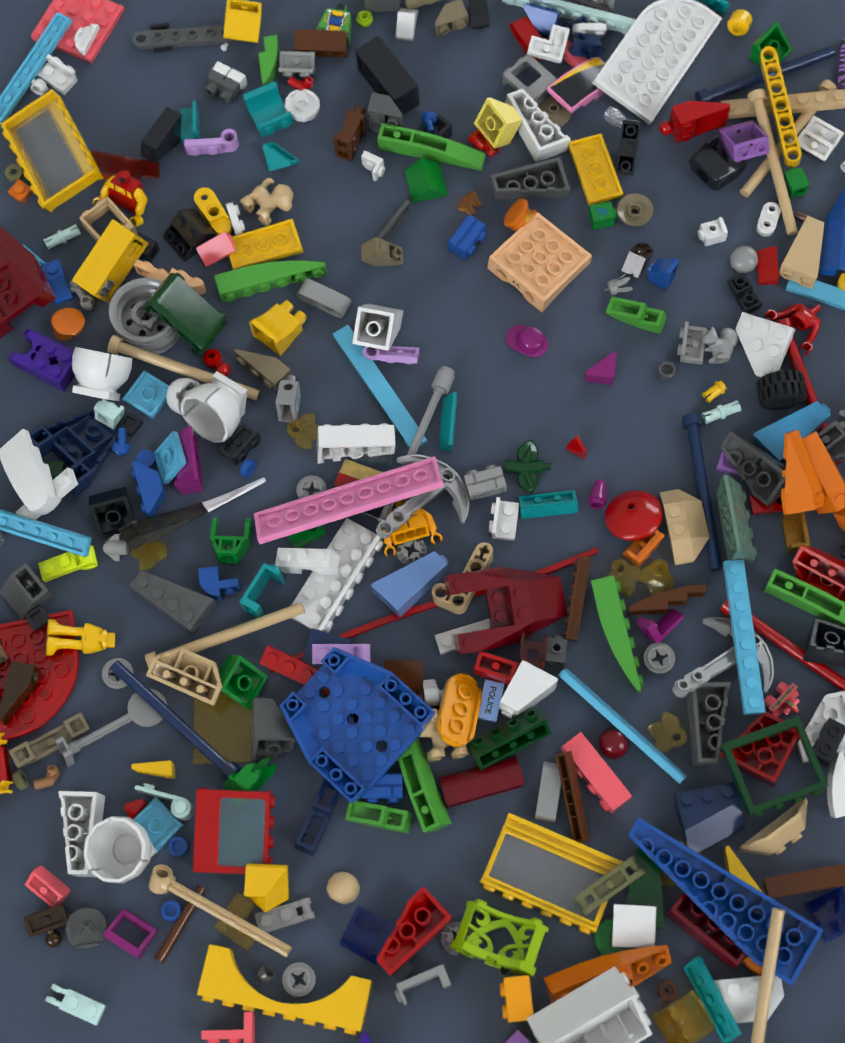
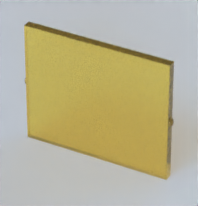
(224, 728)

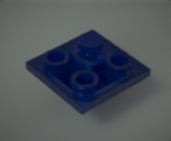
(829, 913)

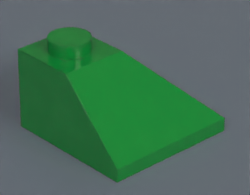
(241, 680)

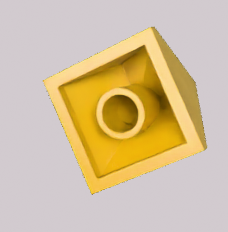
(266, 885)

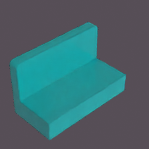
(190, 123)

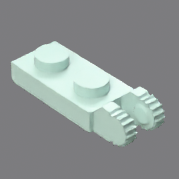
(78, 1005)

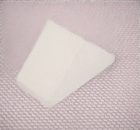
(406, 24)

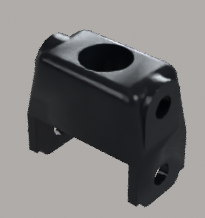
(714, 165)

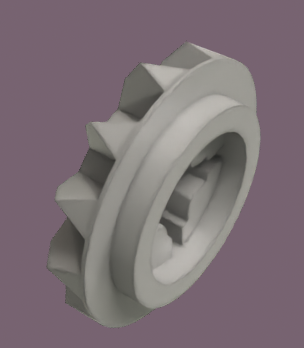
(306, 484)
(403, 554)
(663, 650)
(111, 681)
(447, 936)
(289, 981)

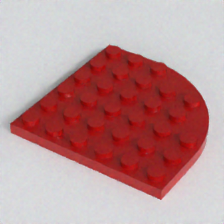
(56, 679)

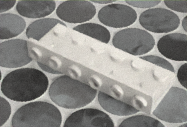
(325, 594)

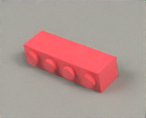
(597, 774)

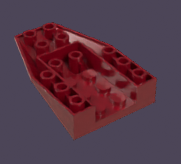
(20, 281)

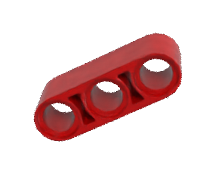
(523, 31)

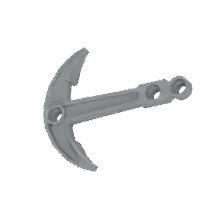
(452, 484)
(725, 661)

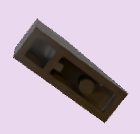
(19, 685)

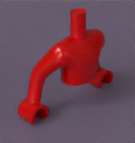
(801, 319)

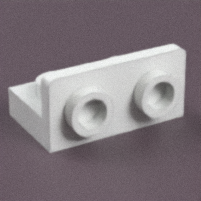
(58, 75)
(504, 520)

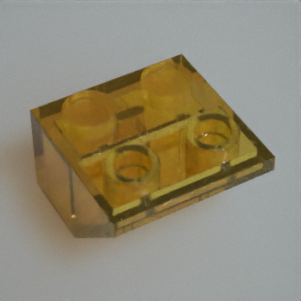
(684, 1020)

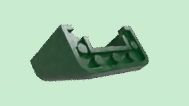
(186, 312)

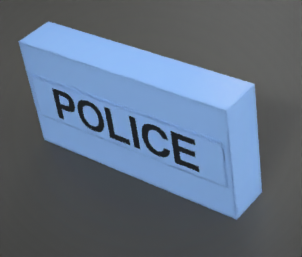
(490, 702)

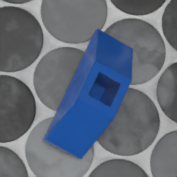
(149, 488)

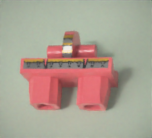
(785, 703)

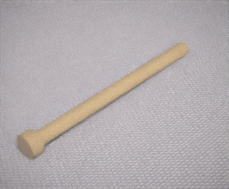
(757, 98)
(800, 123)
(117, 346)
(236, 631)
(767, 975)

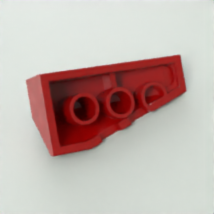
(417, 926)

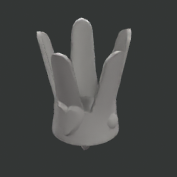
(614, 284)

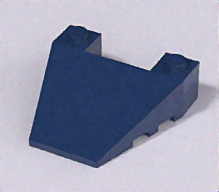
(79, 443)

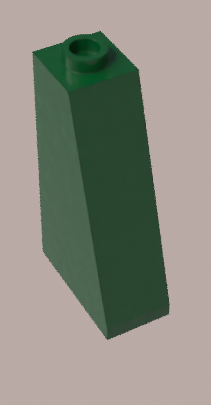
(647, 888)

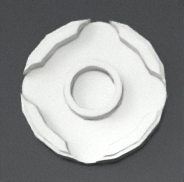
(303, 105)

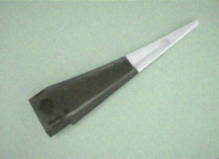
(156, 527)

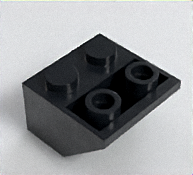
(187, 233)

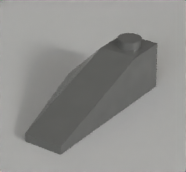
(756, 468)

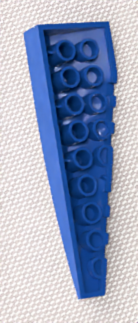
(730, 902)

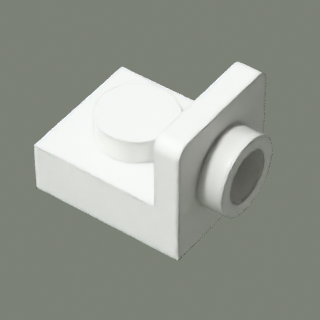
(373, 163)

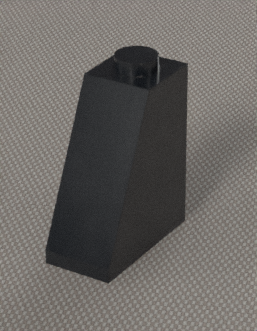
(162, 136)

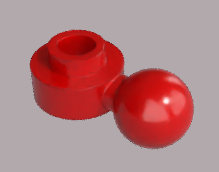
(216, 362)

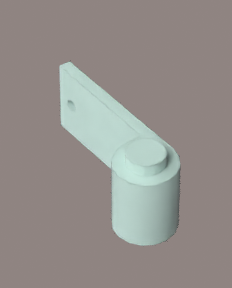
(180, 807)

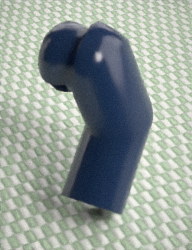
(568, 24)

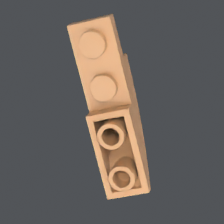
(147, 270)

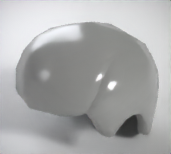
(743, 259)

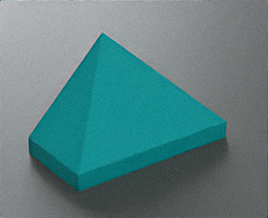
(278, 157)

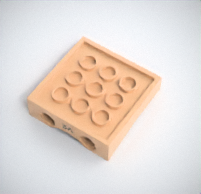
(539, 261)

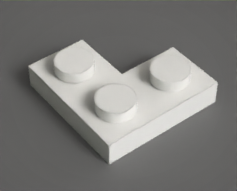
(550, 49)

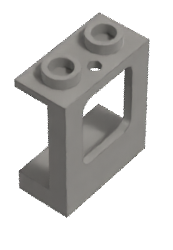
(538, 89)
(438, 971)

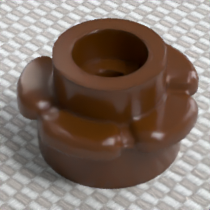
(661, 990)

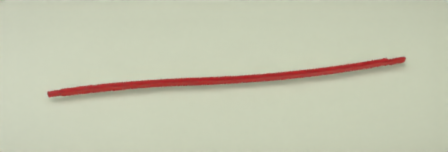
(431, 605)

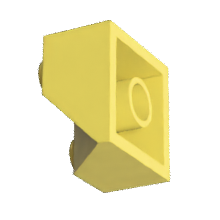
(498, 122)

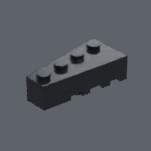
(825, 644)

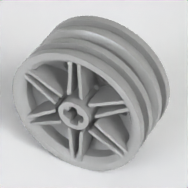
(141, 321)

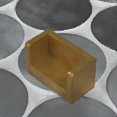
(795, 531)

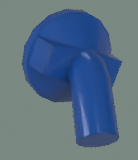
(429, 120)
(121, 447)

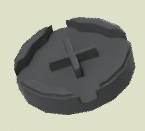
(86, 927)

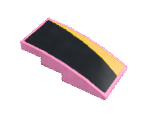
(576, 85)

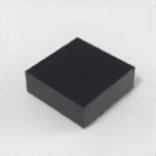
(130, 422)
(37, 618)

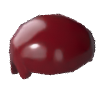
(613, 743)

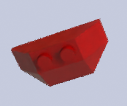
(820, 570)

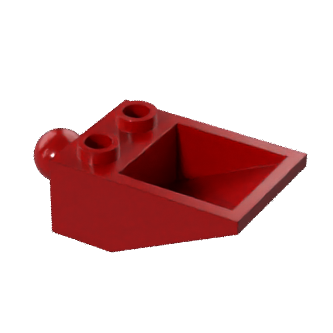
(694, 119)

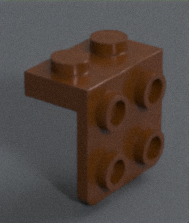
(409, 672)

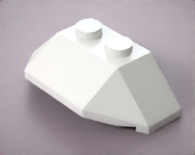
(742, 996)

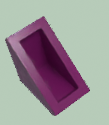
(603, 371)

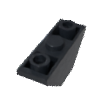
(628, 146)

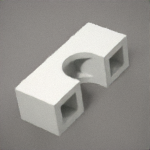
(318, 560)

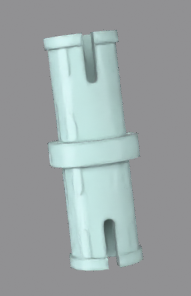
(62, 236)
(721, 412)

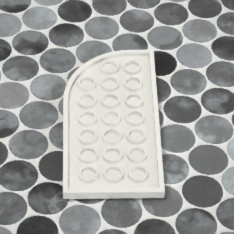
(656, 55)

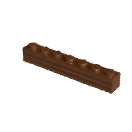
(577, 598)
(572, 796)

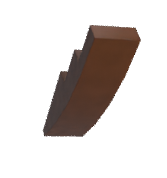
(659, 603)
(804, 881)

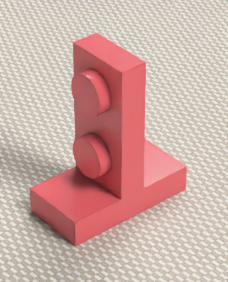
(233, 1036)

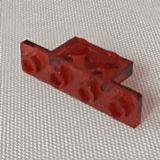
(116, 163)

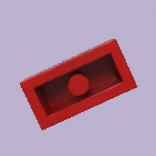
(495, 668)

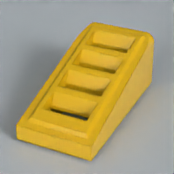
(160, 768)

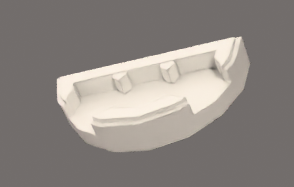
(85, 37)

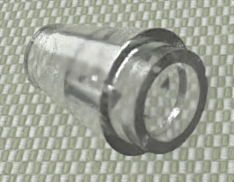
(614, 116)

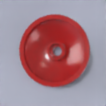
(636, 522)

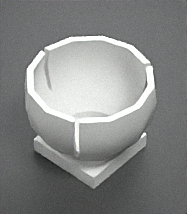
(99, 373)
(216, 408)
(118, 849)

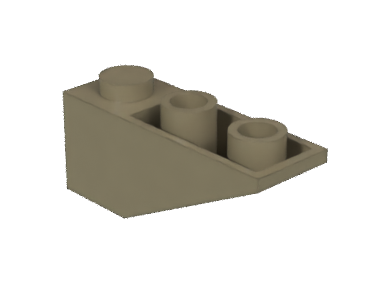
(266, 367)

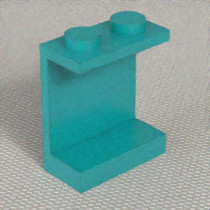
(267, 109)
(249, 599)

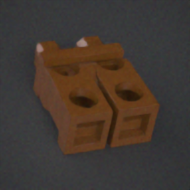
(349, 139)

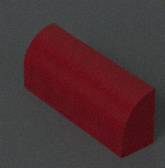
(478, 784)

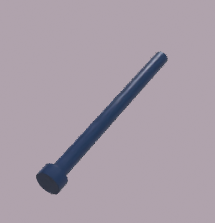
(708, 96)
(692, 423)
(175, 721)

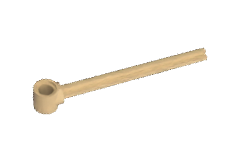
(163, 881)

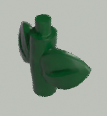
(527, 466)

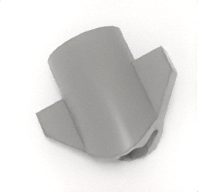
(115, 547)

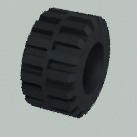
(781, 389)

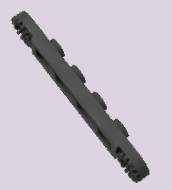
(181, 37)

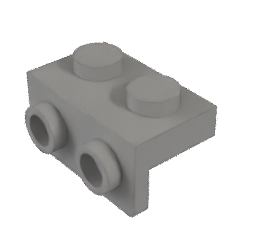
(297, 63)
(692, 344)

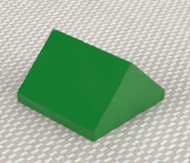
(772, 37)
(425, 180)

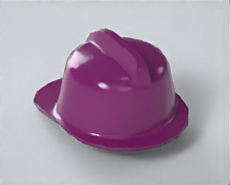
(527, 340)

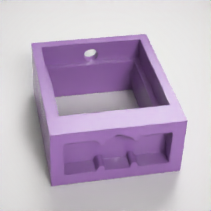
(737, 144)

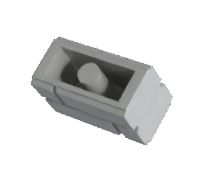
(485, 482)

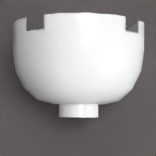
(177, 392)

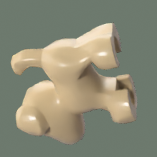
(268, 202)
(439, 745)

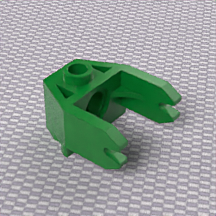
(238, 547)
(251, 778)

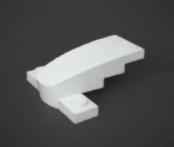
(33, 477)

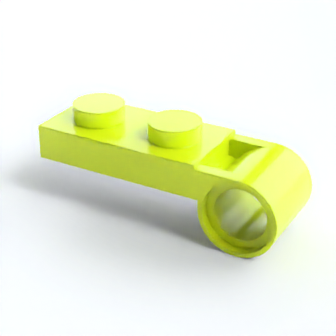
(66, 564)

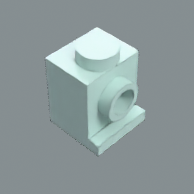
(108, 413)

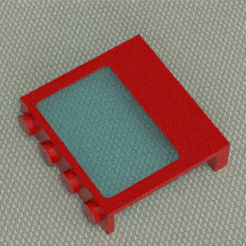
(232, 830)

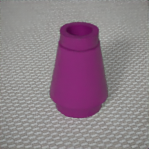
(598, 495)

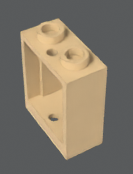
(99, 210)

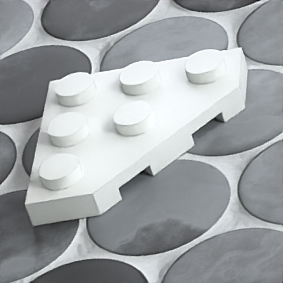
(764, 342)
(831, 706)

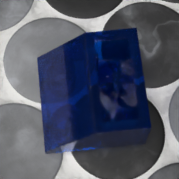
(366, 934)

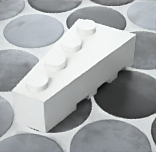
(536, 129)
(354, 441)
(79, 815)

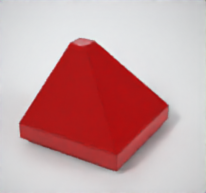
(577, 447)
(135, 807)

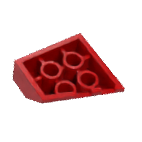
(768, 756)

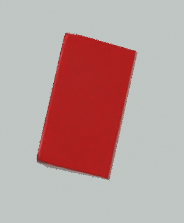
(767, 266)

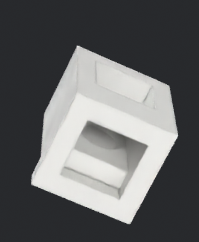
(711, 237)

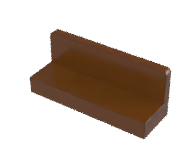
(322, 42)

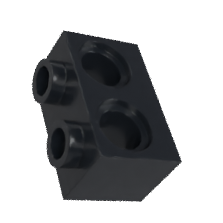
(828, 741)

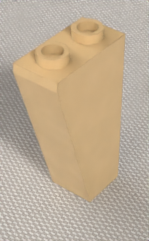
(804, 255)

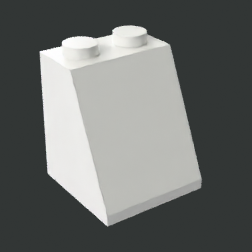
(377, 326)
(526, 690)

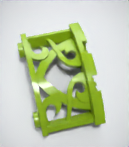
(518, 962)

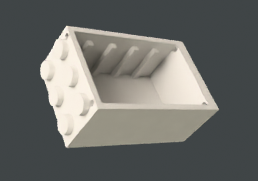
(594, 1013)

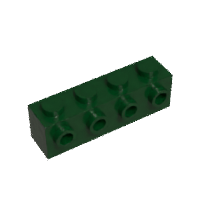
(509, 738)

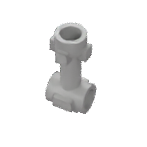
(87, 301)

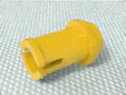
(717, 389)

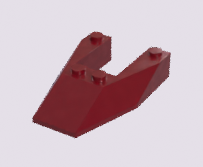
(515, 602)

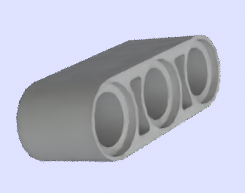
(324, 298)
(548, 793)

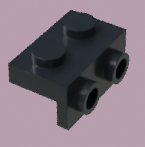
(240, 444)

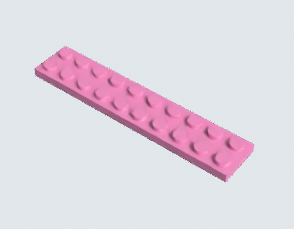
(347, 500)

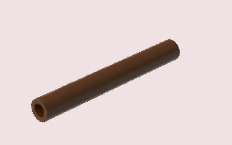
(178, 927)

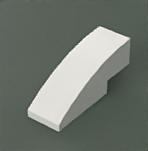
(836, 786)

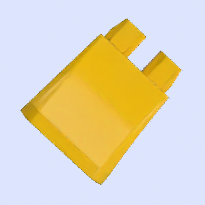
(278, 327)

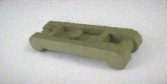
(609, 885)

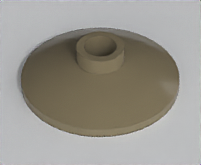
(559, 116)
(635, 203)

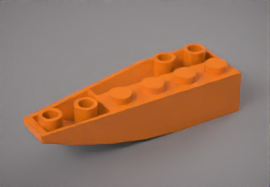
(635, 963)

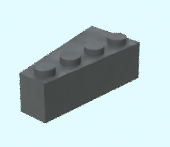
(532, 181)
(177, 602)
(706, 720)

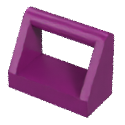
(111, 935)

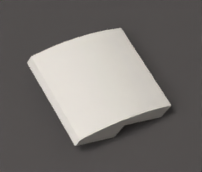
(819, 138)
(633, 926)

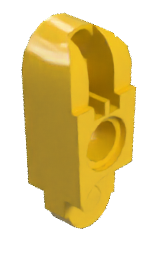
(210, 206)

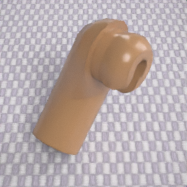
(50, 778)

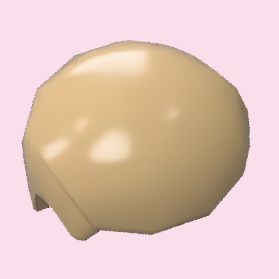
(343, 887)

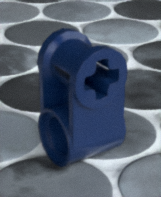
(586, 45)

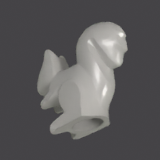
(720, 347)

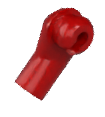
(302, 84)

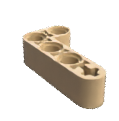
(447, 601)

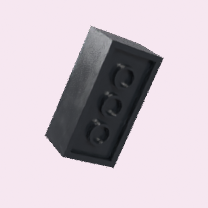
(387, 74)

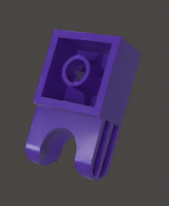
(46, 361)

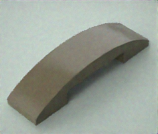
(45, 745)

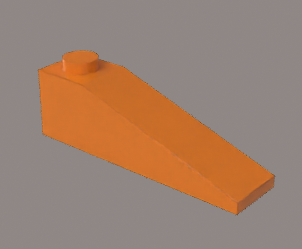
(829, 476)
(802, 484)

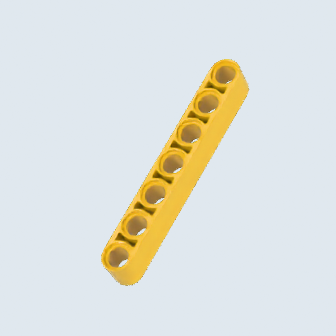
(780, 98)

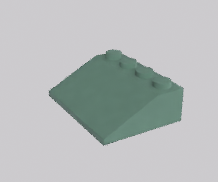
(734, 521)

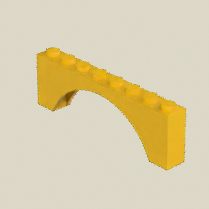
(224, 982)

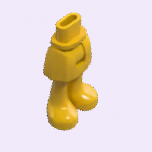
(92, 638)

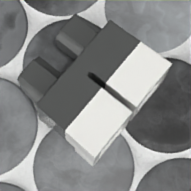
(226, 81)

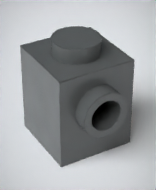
(556, 651)

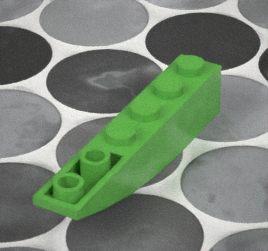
(428, 146)
(264, 277)
(806, 597)
(616, 626)
(423, 789)

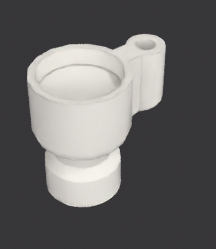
(431, 693)

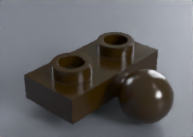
(47, 921)

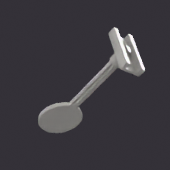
(138, 712)

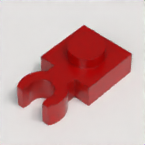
(481, 143)

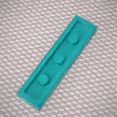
(712, 1000)

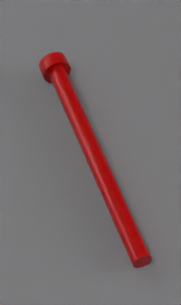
(798, 365)
(792, 649)

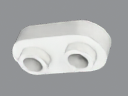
(590, 28)
(233, 211)
(768, 217)

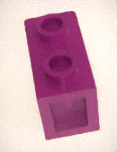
(659, 631)

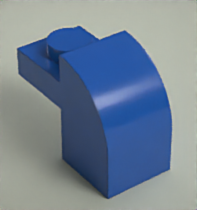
(213, 585)

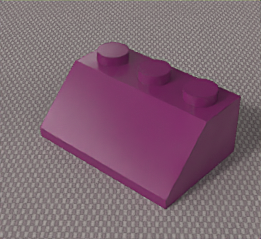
(189, 478)

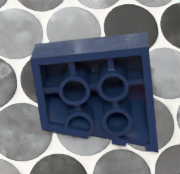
(708, 815)

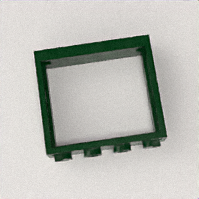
(756, 736)

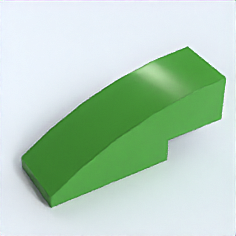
(269, 59)
(637, 314)
(379, 816)

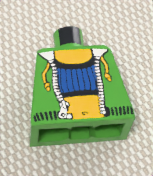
(337, 20)

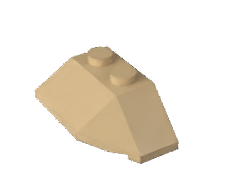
(684, 524)
(188, 674)
(779, 832)

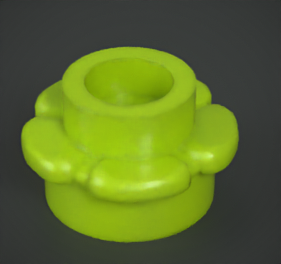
(364, 22)

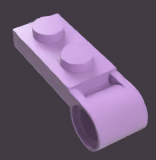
(213, 145)
(396, 354)
(319, 651)

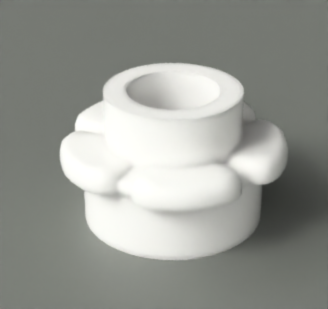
(39, 86)

